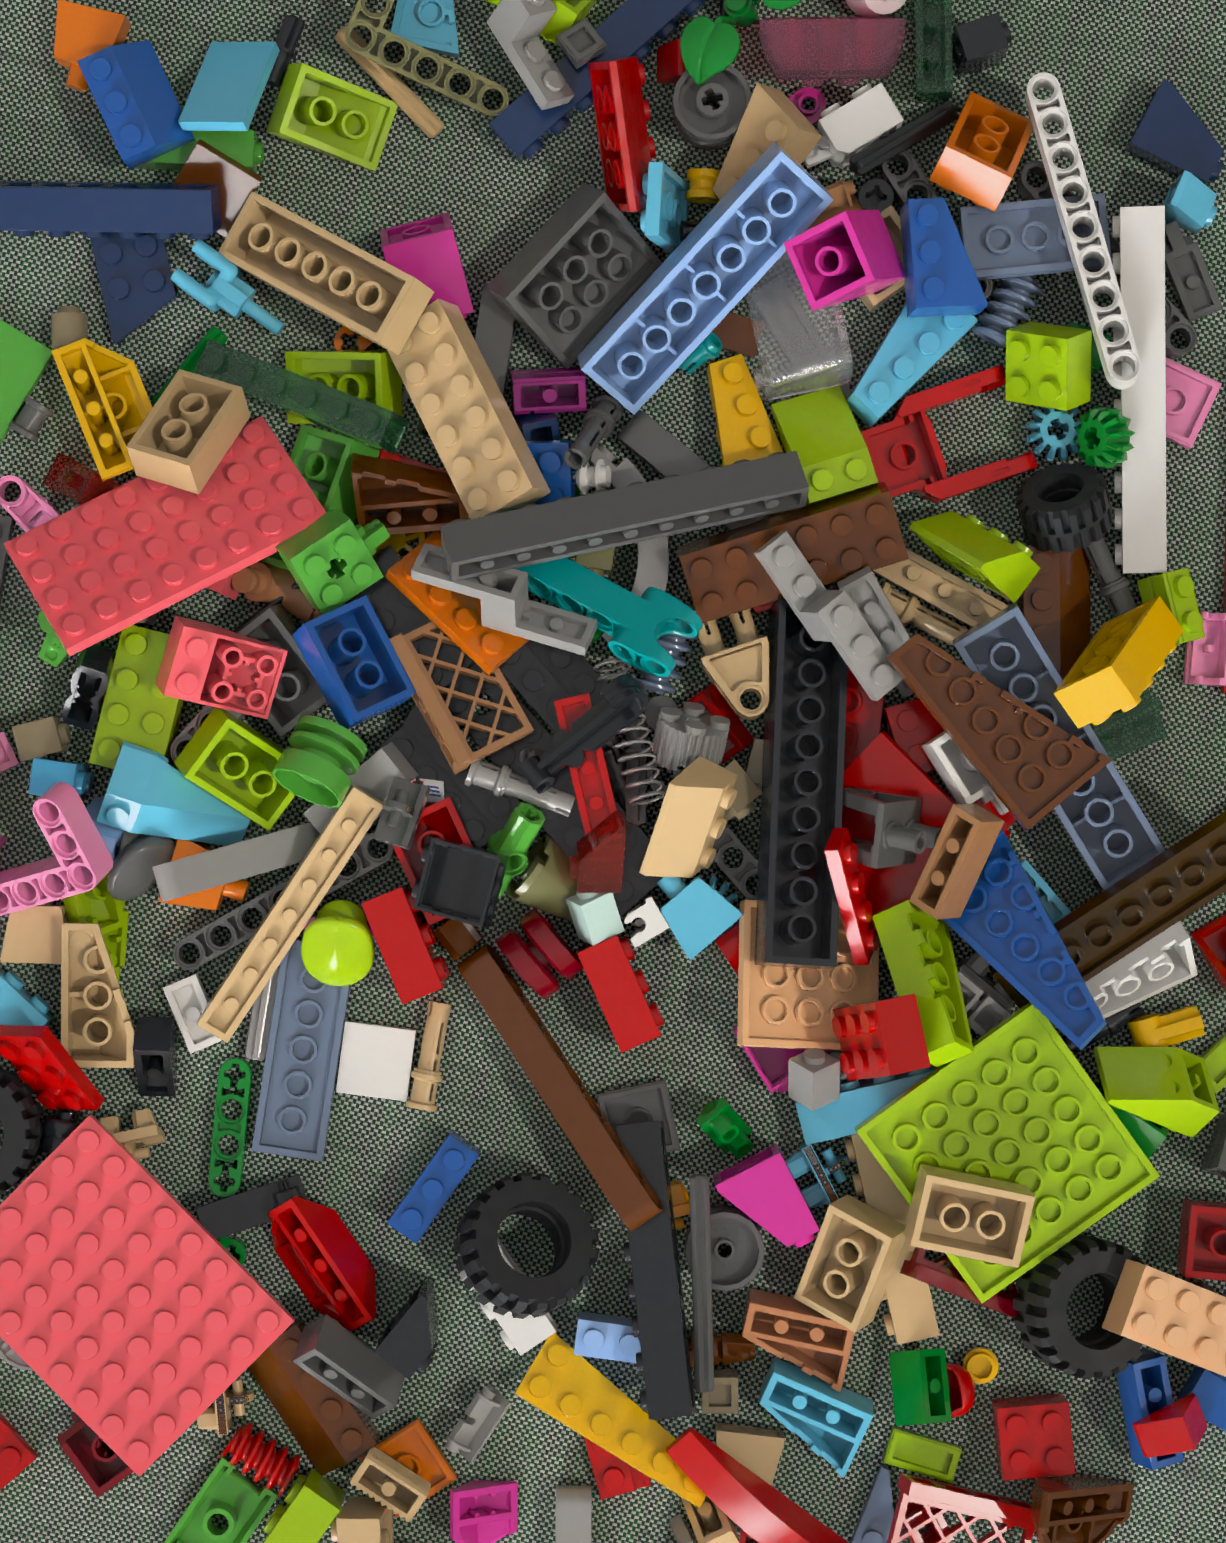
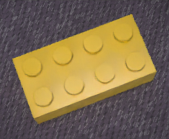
(1119, 663)

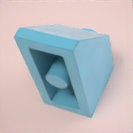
(1190, 203)

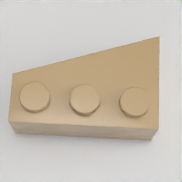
(766, 119)

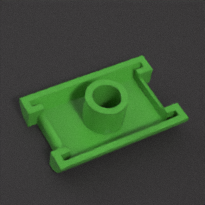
(225, 1494)

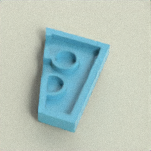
(427, 25)

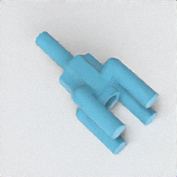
(225, 289)

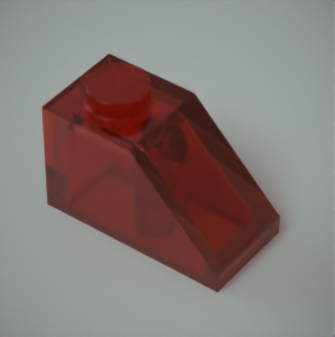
(76, 480)
(600, 857)

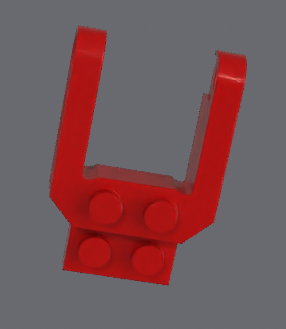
(909, 454)

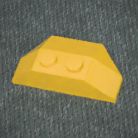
(106, 400)

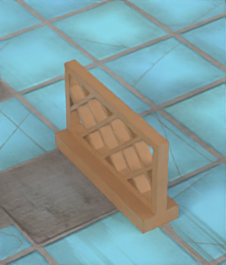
(436, 711)

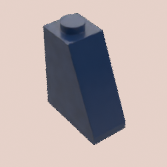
(1175, 137)

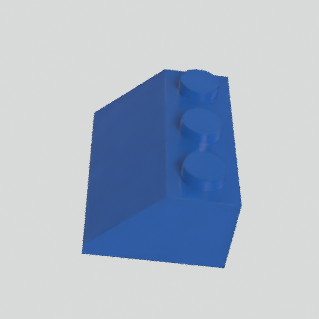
(135, 101)

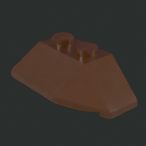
(1079, 1507)

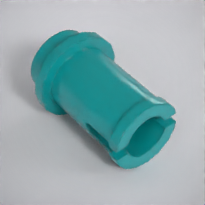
(707, 349)

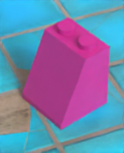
(431, 255)
(845, 258)
(769, 1196)

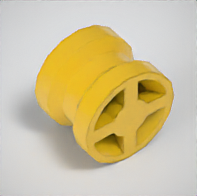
(701, 185)

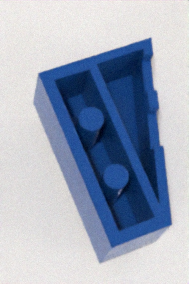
(936, 263)

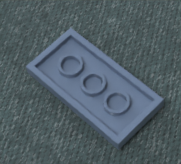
(1023, 238)

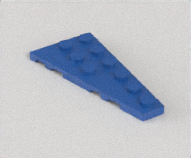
(1019, 940)

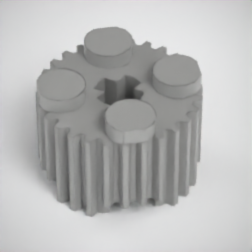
(687, 734)

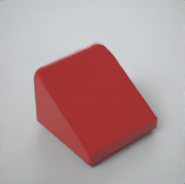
(669, 63)

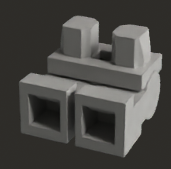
(983, 999)

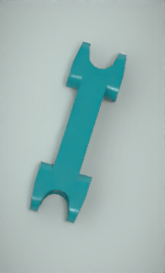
(630, 619)

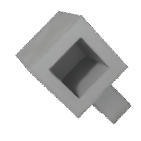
(815, 1078)

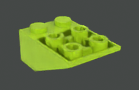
(1158, 1085)

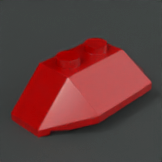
(325, 1261)

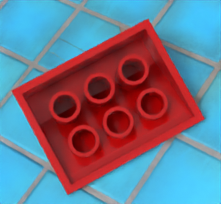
(622, 129)

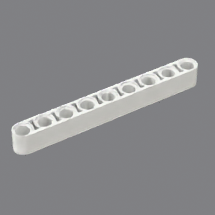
(1084, 213)

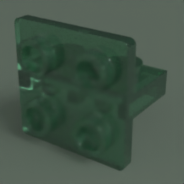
(1132, 729)

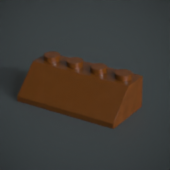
(1059, 605)
(319, 1418)

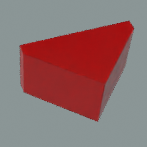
(1171, 1428)

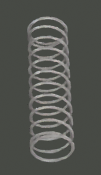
(631, 801)

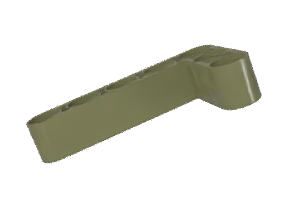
(412, 54)

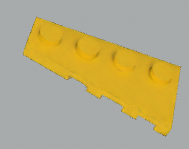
(740, 415)

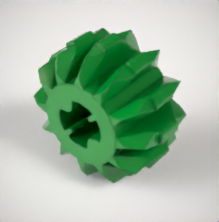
(1103, 437)

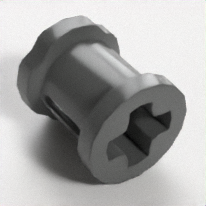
(31, 419)

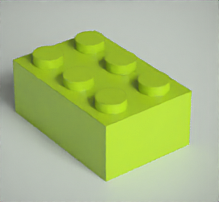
(236, 767)

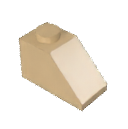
(710, 1523)

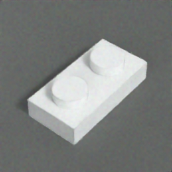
(187, 1003)

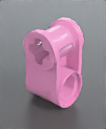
(30, 508)

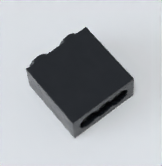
(459, 882)

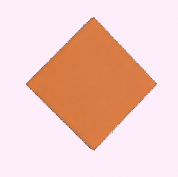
(419, 1453)

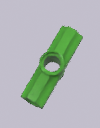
(516, 840)

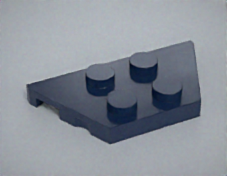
(133, 280)

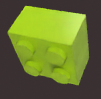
(1048, 365)
(308, 1512)

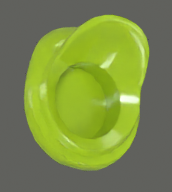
(338, 944)

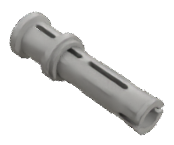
(503, 781)

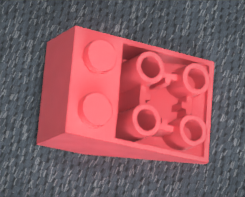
(220, 668)

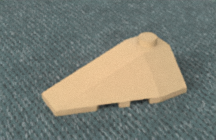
(93, 1009)

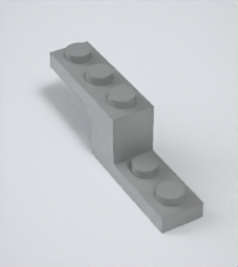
(517, 31)
(507, 604)
(828, 615)

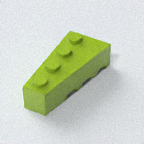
(925, 965)

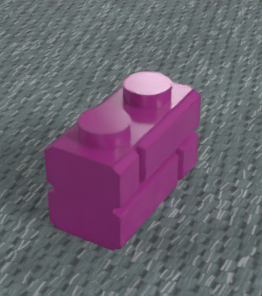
(548, 390)

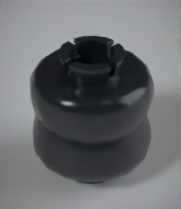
(58, 1128)

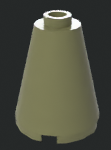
(545, 880)

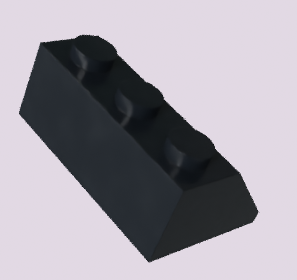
(411, 1335)

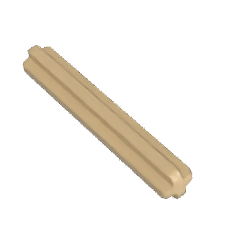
(394, 88)

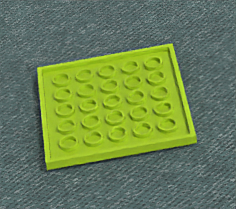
(1017, 1116)

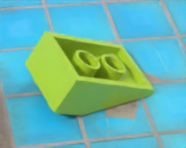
(331, 116)
(356, 372)
(826, 443)

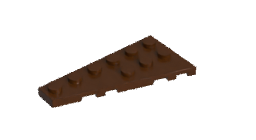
(1007, 742)

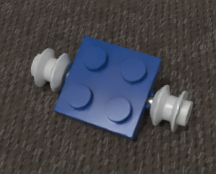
(562, 478)

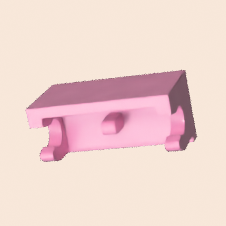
(1207, 656)

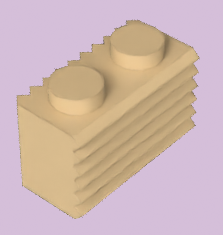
(390, 1483)

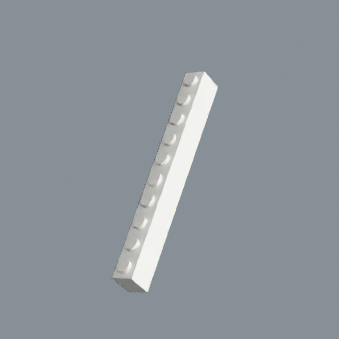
(1144, 473)

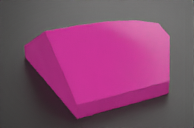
(483, 1511)

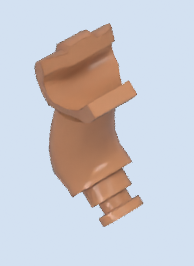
(267, 582)

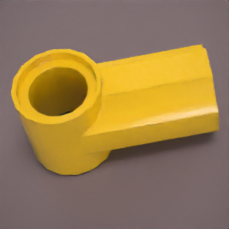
(1167, 1028)

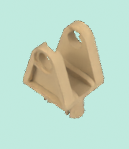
(740, 667)

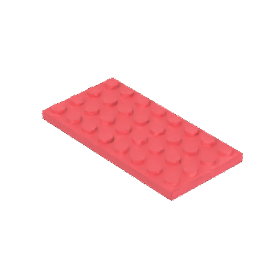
(161, 543)

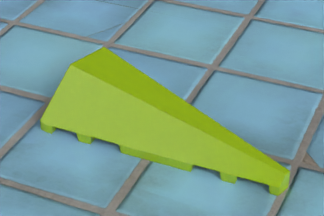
(101, 908)

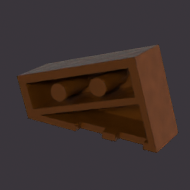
(403, 495)

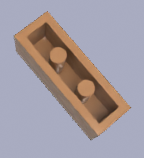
(956, 861)

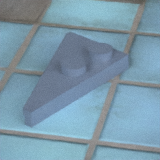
(877, 1511)

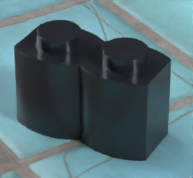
(88, 686)

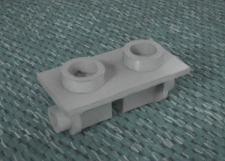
(482, 1418)

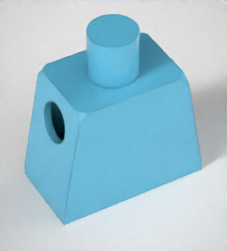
(695, 913)

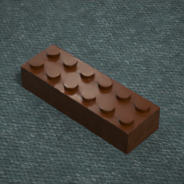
(833, 536)

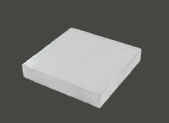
(376, 1060)

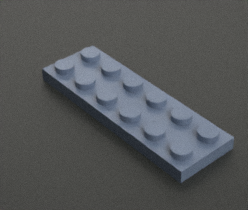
(300, 1062)

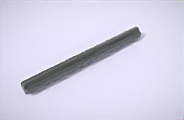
(701, 1283)

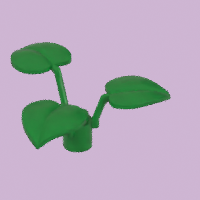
(713, 46)

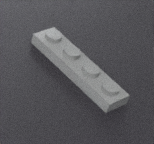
(877, 612)

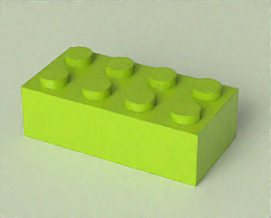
(133, 703)

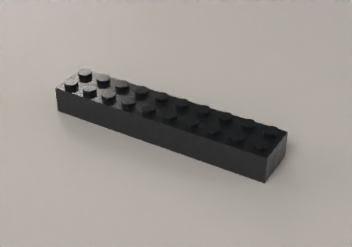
(800, 796)

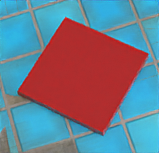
(891, 770)

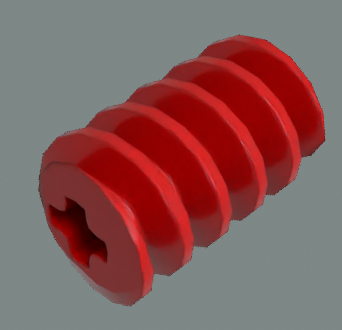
(262, 1458)

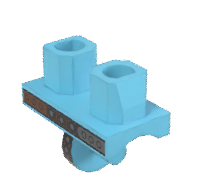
(807, 1160)

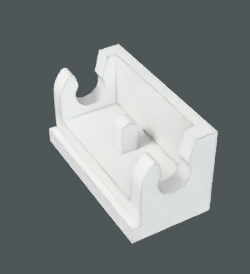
(648, 914)

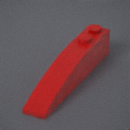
(744, 1495)

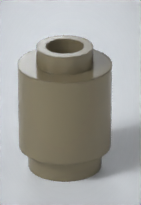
(68, 326)

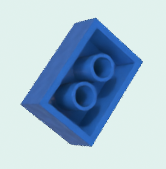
(354, 663)

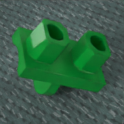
(725, 1128)

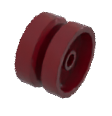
(534, 958)

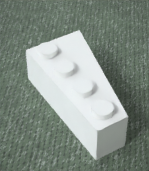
(1145, 971)

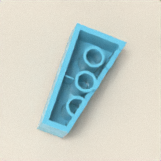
(903, 359)
(855, 1105)

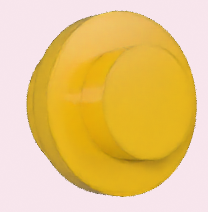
(981, 1364)

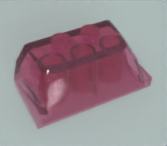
(831, 47)

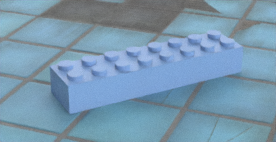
(704, 278)

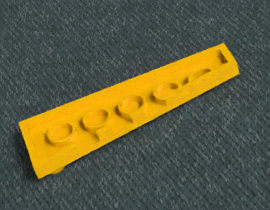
(599, 1411)

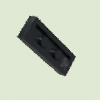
(249, 1207)

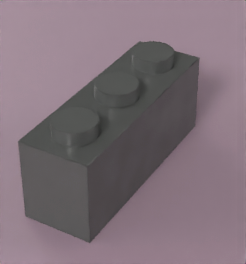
(348, 1366)

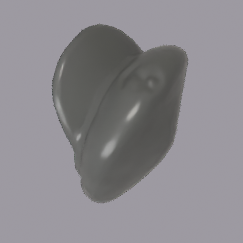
(133, 865)

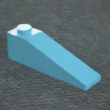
(159, 801)

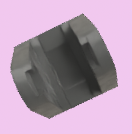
(896, 831)

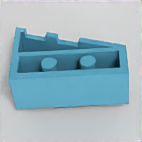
(817, 1413)

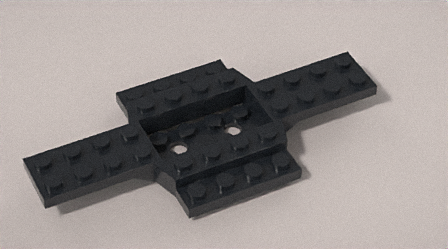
(541, 677)

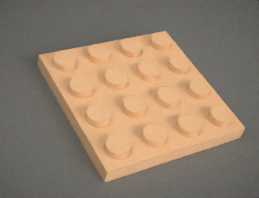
(797, 1004)

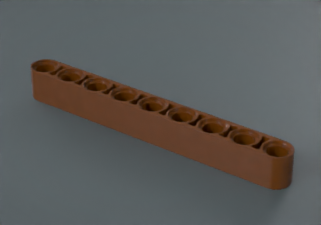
(560, 1087)

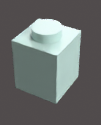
(595, 916)

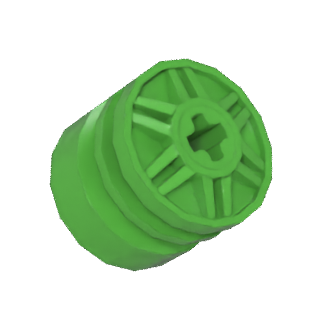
(320, 761)

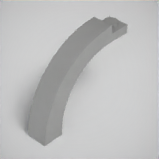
(653, 553)

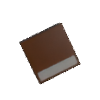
(457, 937)

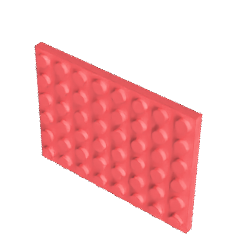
(125, 1296)

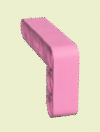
(78, 848)

